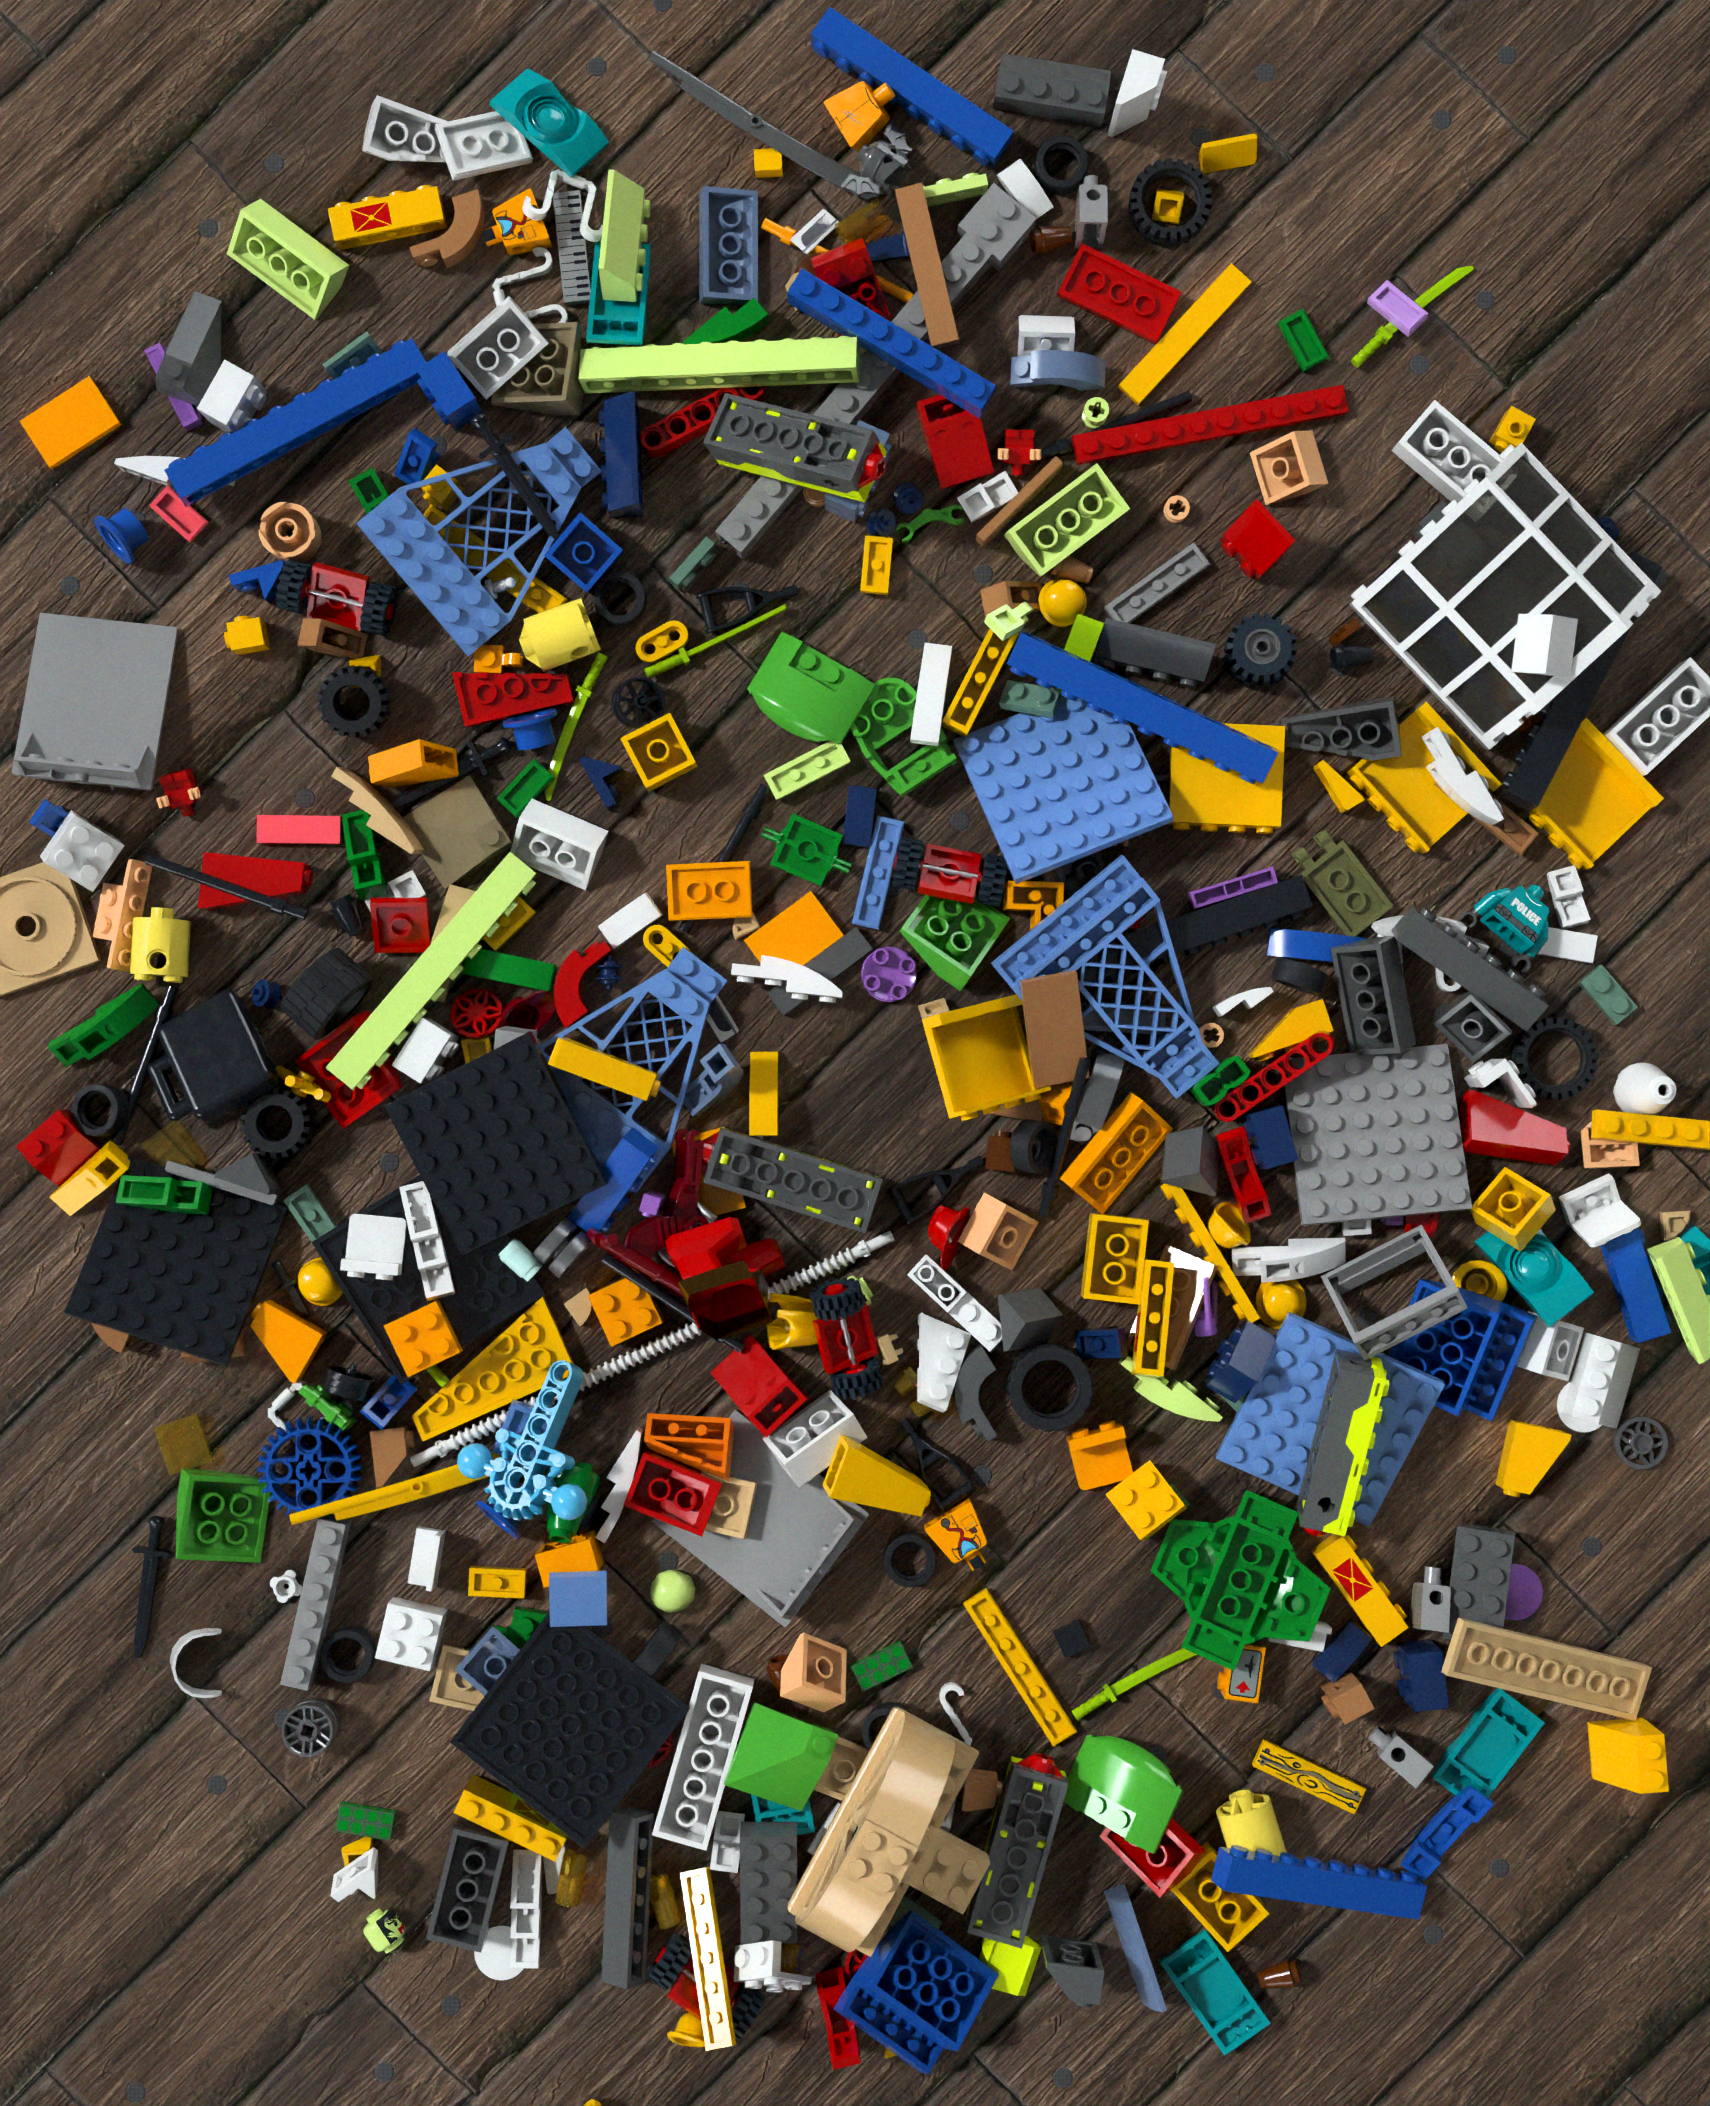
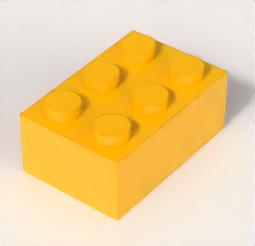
(1114, 1258)
(1222, 1913)

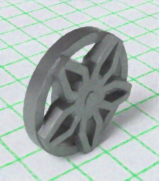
(1640, 1442)

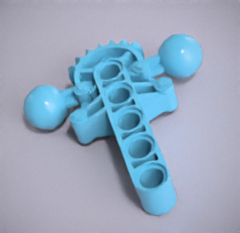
(524, 1501)

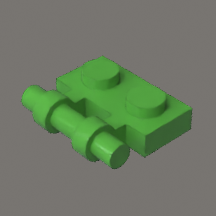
(334, 1412)

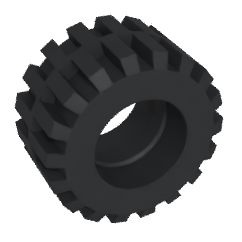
(334, 714)
(255, 1127)

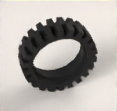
(1173, 170)
(1587, 1055)

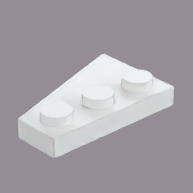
(940, 1359)

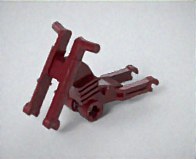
(679, 1215)

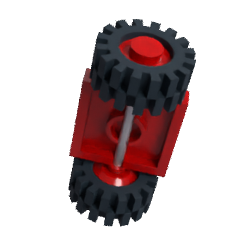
(337, 596)
(950, 873)
(846, 1338)
(675, 1963)

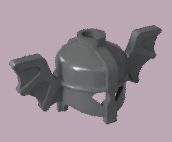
(881, 165)

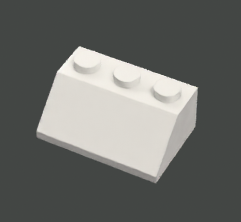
(1138, 91)
(497, 347)
(558, 843)
(1600, 1380)
(810, 1437)

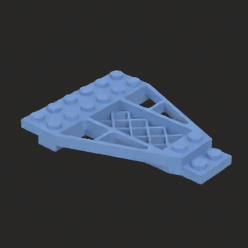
(437, 572)
(1080, 931)
(687, 989)

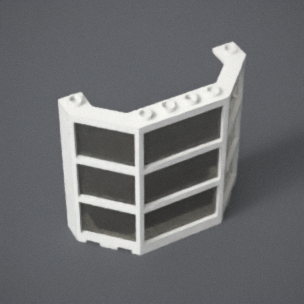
(1494, 555)

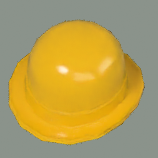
(1482, 1279)
(1278, 1298)
(688, 2032)

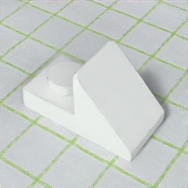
(358, 1874)

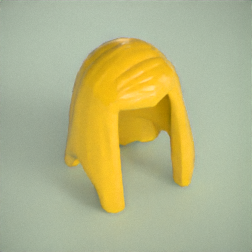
(793, 1322)

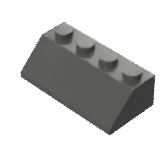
(1052, 90)
(1153, 653)
(1373, 996)

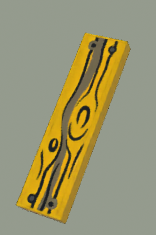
(1308, 1776)

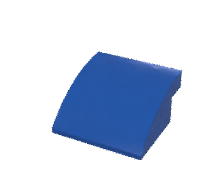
(1469, 1351)
(917, 1992)

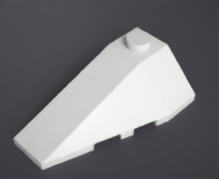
(401, 133)

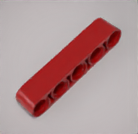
(687, 417)
(1262, 1083)

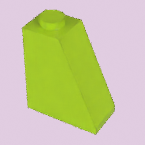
(1083, 637)

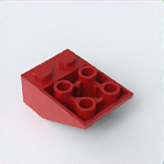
(852, 273)
(954, 441)
(759, 1386)

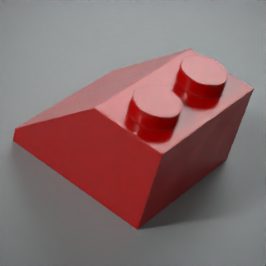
(58, 1147)

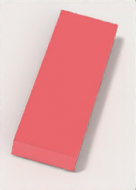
(299, 829)

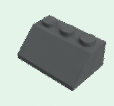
(1075, 1968)

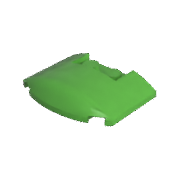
(809, 691)
(1123, 1789)

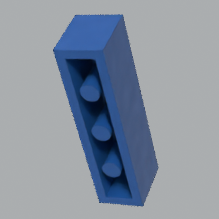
(622, 1170)
(1635, 1287)

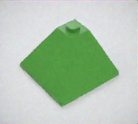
(953, 935)
(220, 1516)
(780, 1757)

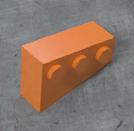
(693, 1440)

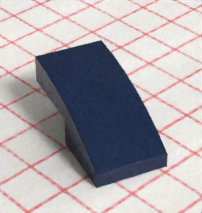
(859, 815)
(1342, 1651)

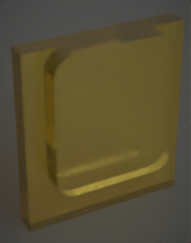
(173, 1144)
(183, 1444)

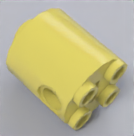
(558, 635)
(160, 936)
(1250, 1822)

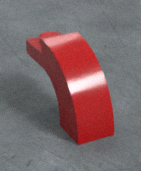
(569, 982)
(1242, 1175)
(841, 2033)

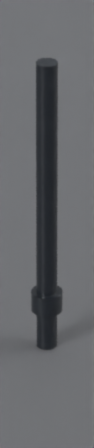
(1064, 446)
(751, 811)
(277, 905)
(163, 1014)
(1051, 1188)
(662, 1296)

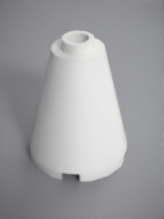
(1643, 1089)

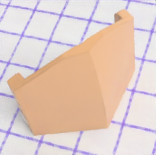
(1607, 1153)

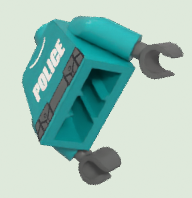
(1516, 918)

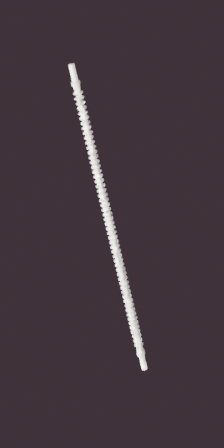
(861, 1250)

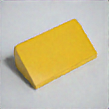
(1228, 153)

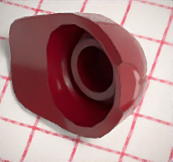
(529, 1012)

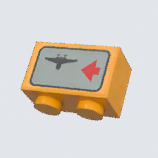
(1245, 1680)

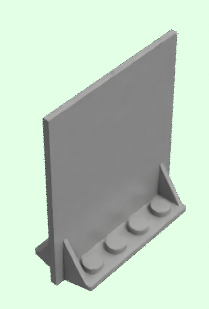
(95, 701)
(790, 1533)

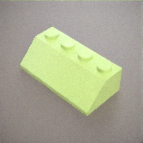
(622, 239)
(286, 258)
(1067, 521)
(1684, 1293)

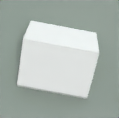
(1544, 644)

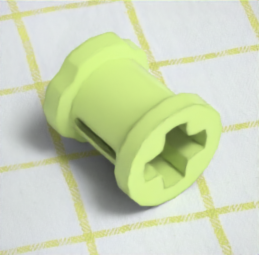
(1103, 412)

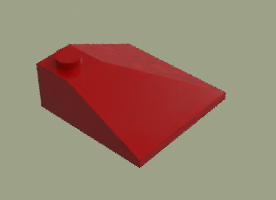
(344, 1102)

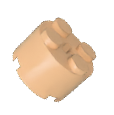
(278, 521)

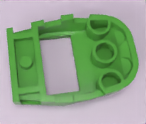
(884, 718)

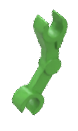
(927, 516)

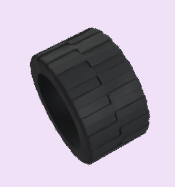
(326, 993)
(1050, 1421)

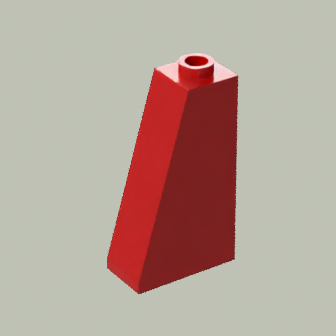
(257, 874)
(1509, 1132)

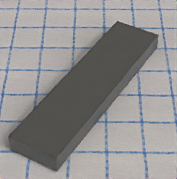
(828, 964)

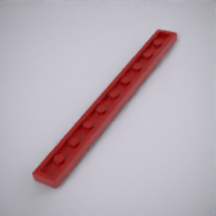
(1209, 424)

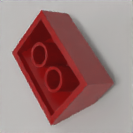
(1168, 1866)

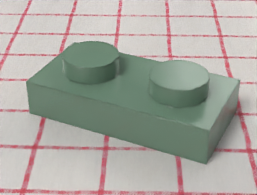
(352, 355)
(685, 573)
(1030, 699)
(1607, 995)
(309, 1212)

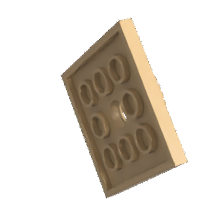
(61, 934)

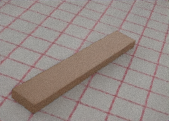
(927, 266)

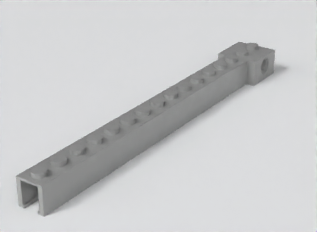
(987, 237)

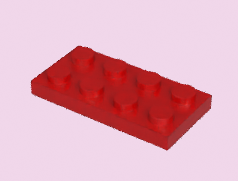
(1118, 293)

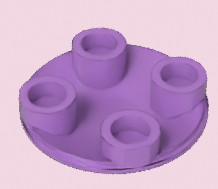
(889, 974)
(1524, 1593)

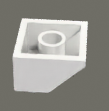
(1551, 1349)

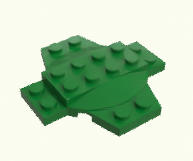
(1240, 1580)

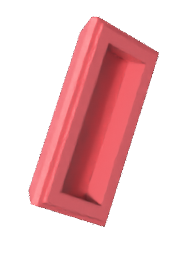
(181, 518)

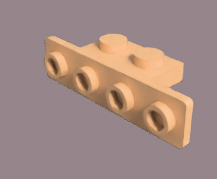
(118, 908)

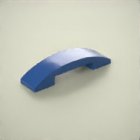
(1305, 944)
(1444, 1829)

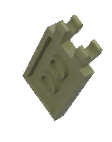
(1342, 885)

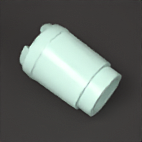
(520, 1259)

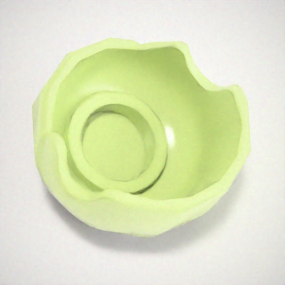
(672, 1591)

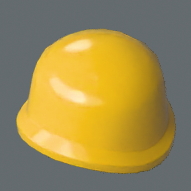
(1061, 602)
(1228, 1226)
(318, 1284)

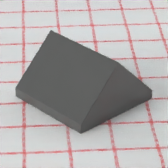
(1472, 1026)
(1191, 1161)
(252, 1173)
(1027, 1318)

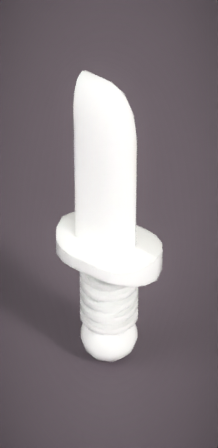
(500, 586)

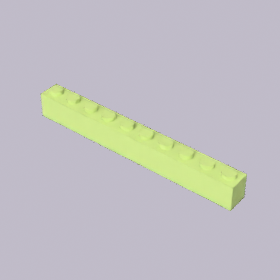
(720, 365)
(431, 971)

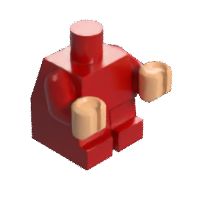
(1018, 449)
(179, 791)

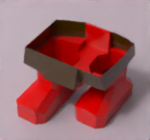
(724, 1276)

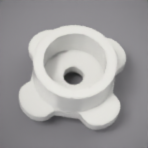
(282, 1593)

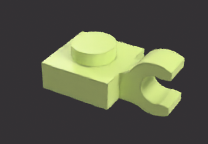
(1008, 621)

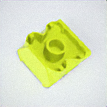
(1011, 1963)

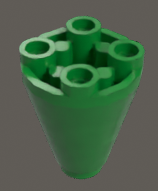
(581, 1475)

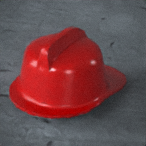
(946, 1230)

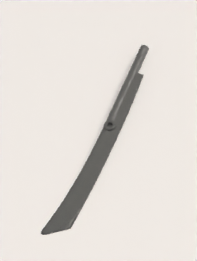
(757, 127)

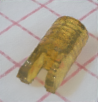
(857, 226)
(571, 1879)
(664, 1902)

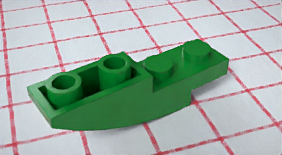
(105, 1028)

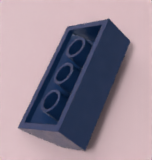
(623, 456)

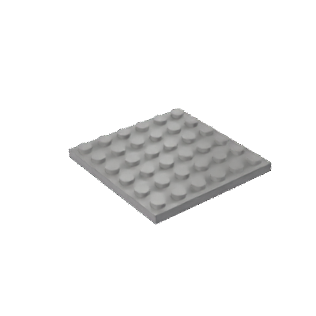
(1377, 1136)

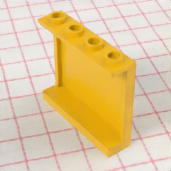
(1406, 788)
(1218, 798)
(1592, 798)
(981, 1057)

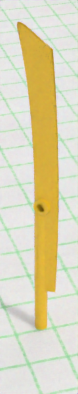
(390, 1495)

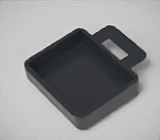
(214, 1059)

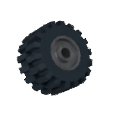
(1260, 651)

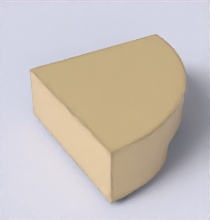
(744, 926)
(1673, 1223)
(580, 1306)

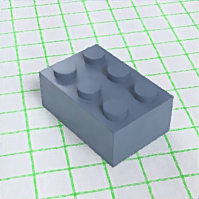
(849, 508)

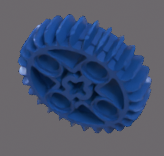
(309, 1453)

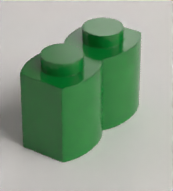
(1214, 1086)

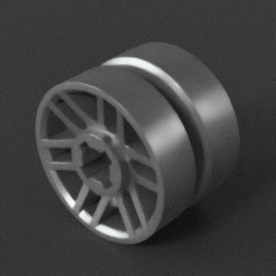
(562, 1247)
(310, 1741)

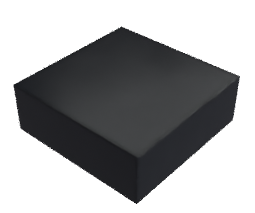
(1071, 1638)

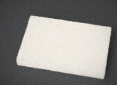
(481, 145)

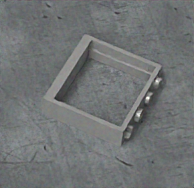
(1408, 1320)

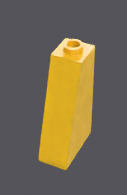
(604, 1069)
(874, 1481)

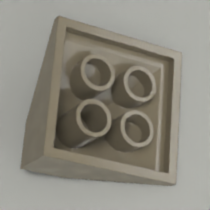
(550, 378)
(458, 832)

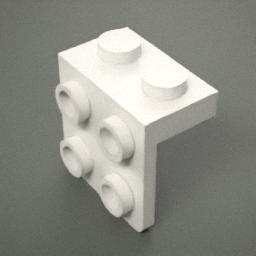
(1506, 1071)
(1598, 1212)
(374, 1246)
(761, 1966)

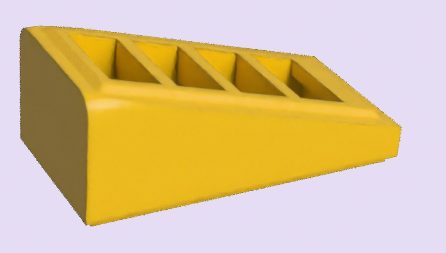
(1337, 787)

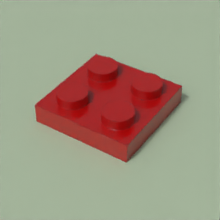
(400, 925)

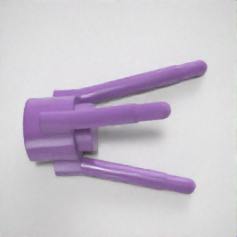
(1207, 1319)

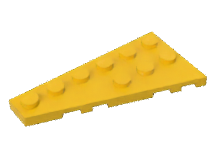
(502, 1372)

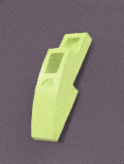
(1177, 1398)

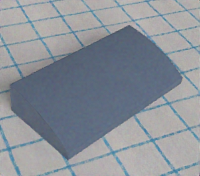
(728, 245)
(487, 1660)
(1134, 1948)

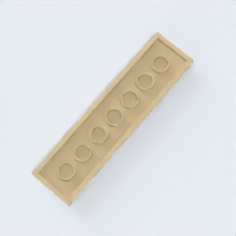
(1546, 1669)

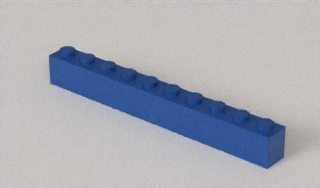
(296, 422)
(1142, 707)

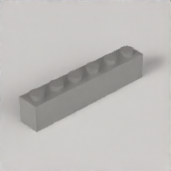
(315, 1602)

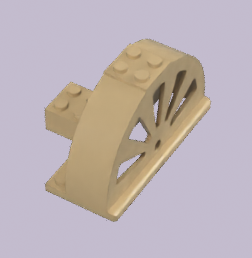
(860, 1881)

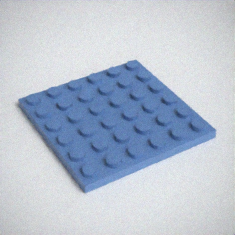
(1061, 786)
(1281, 1413)

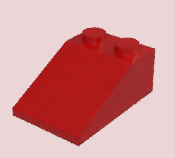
(1256, 541)
(672, 1492)

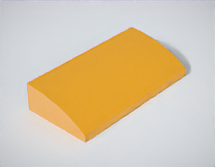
(1116, 1153)

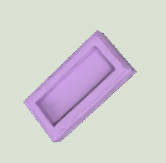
(1397, 308)

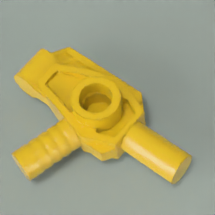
(302, 1084)

